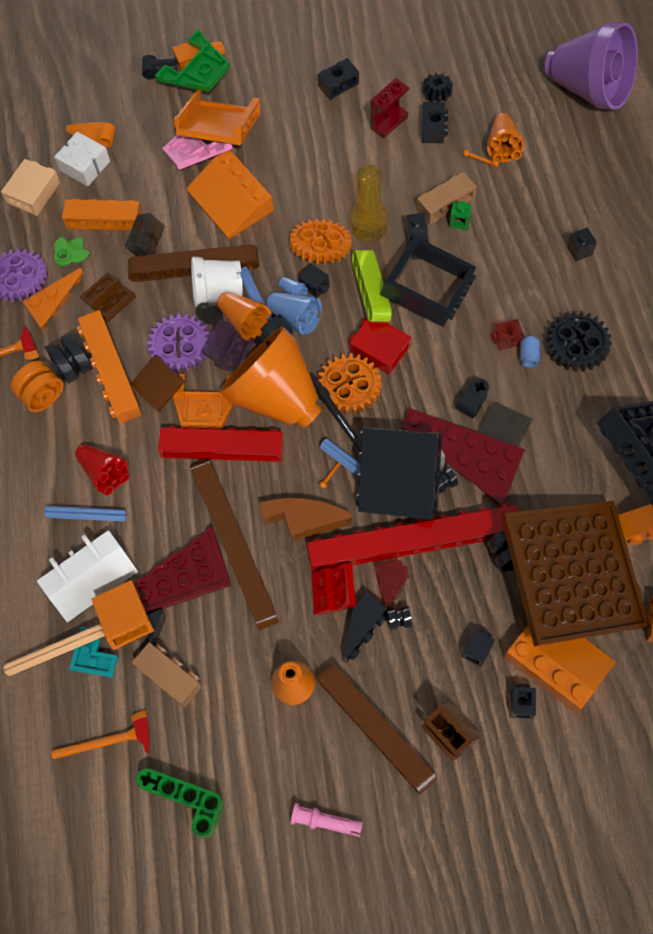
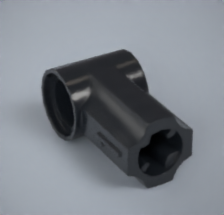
(152, 65)

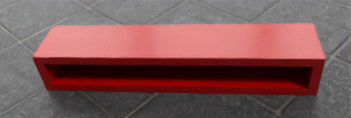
(221, 444)

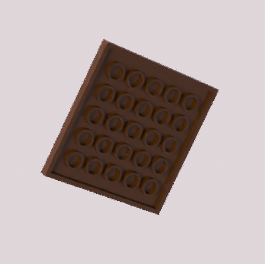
(574, 572)

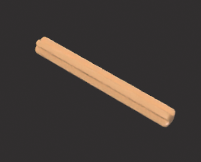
(53, 650)

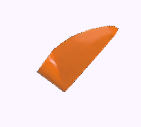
(98, 131)

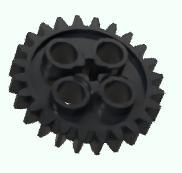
(594, 335)

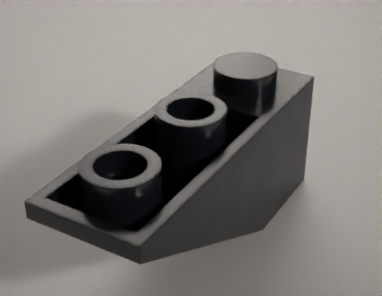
(364, 619)

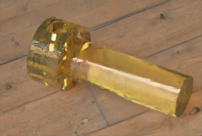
(369, 215)

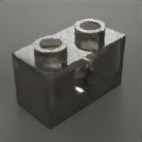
(144, 235)

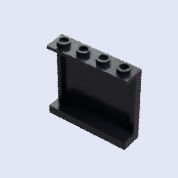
(399, 472)

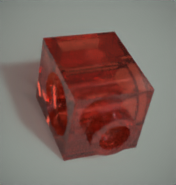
(511, 328)

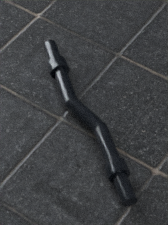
(324, 395)

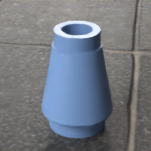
(292, 287)

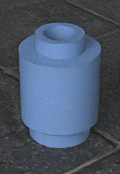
(530, 351)

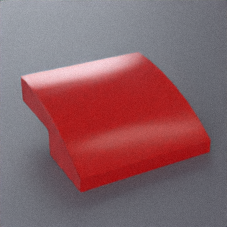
(333, 589)

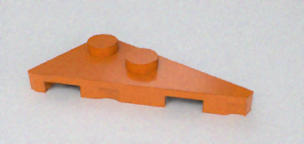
(51, 298)

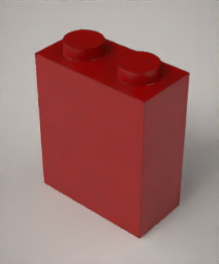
(380, 344)

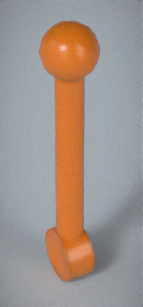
(466, 153)
(323, 484)

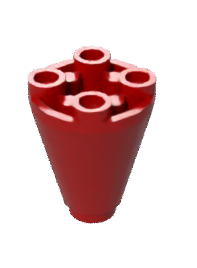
(102, 468)

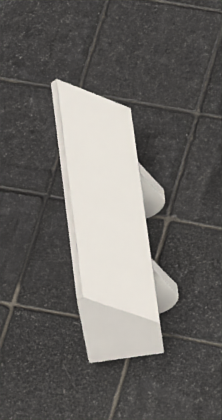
(86, 575)

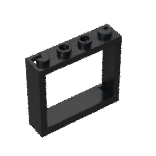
(418, 303)

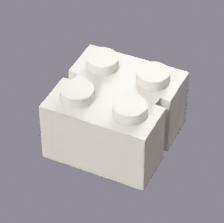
(78, 158)

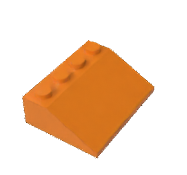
(230, 194)
(564, 669)

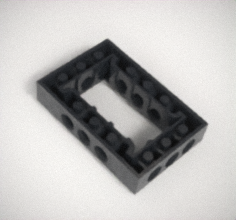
(630, 427)

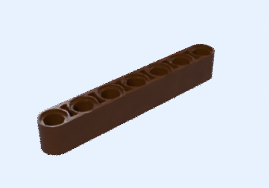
(179, 263)
(376, 728)

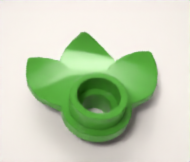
(71, 250)

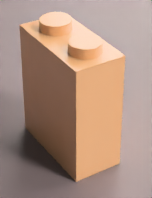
(30, 187)

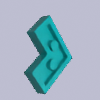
(90, 661)

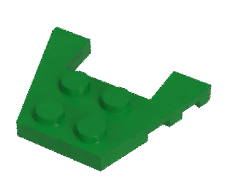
(202, 71)

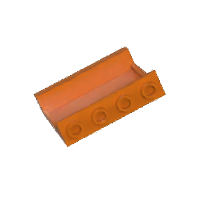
(216, 120)

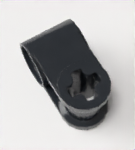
(471, 400)

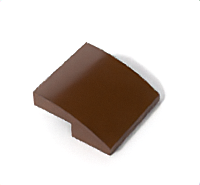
(108, 296)
(157, 383)

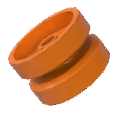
(36, 386)

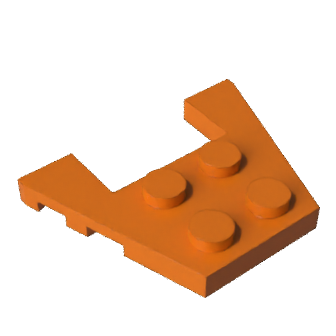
(201, 408)

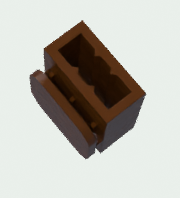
(451, 730)

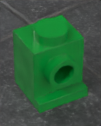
(463, 211)

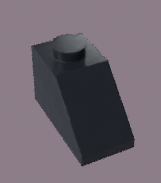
(416, 226)

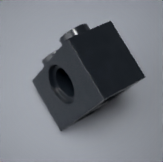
(338, 78)
(433, 122)

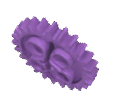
(21, 274)
(161, 343)

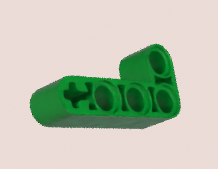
(178, 796)

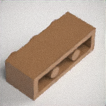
(440, 200)
(167, 674)

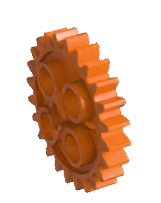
(320, 241)
(357, 398)

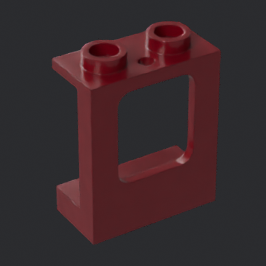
(391, 113)

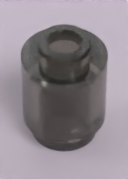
(208, 313)

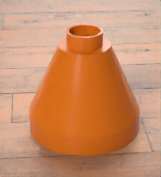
(275, 382)

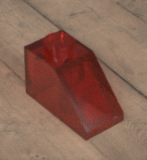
(391, 581)

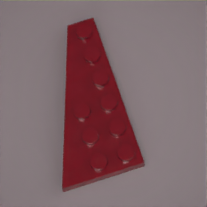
(476, 457)
(184, 575)

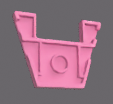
(187, 150)

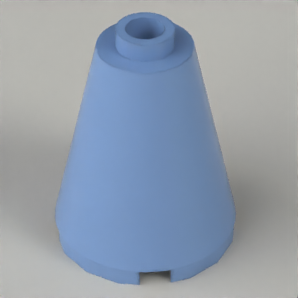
(298, 309)

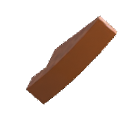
(305, 516)

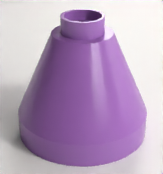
(597, 65)

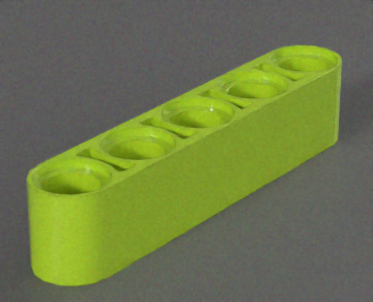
(370, 286)

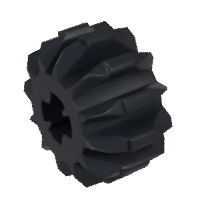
(437, 87)

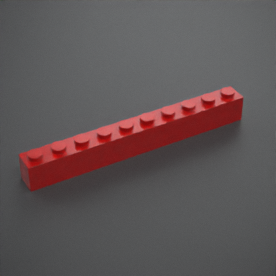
(407, 539)

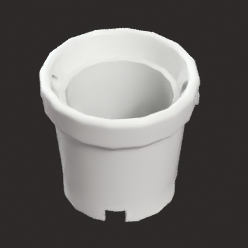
(214, 278)

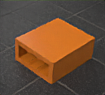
(122, 615)

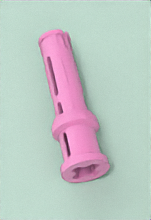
(315, 818)

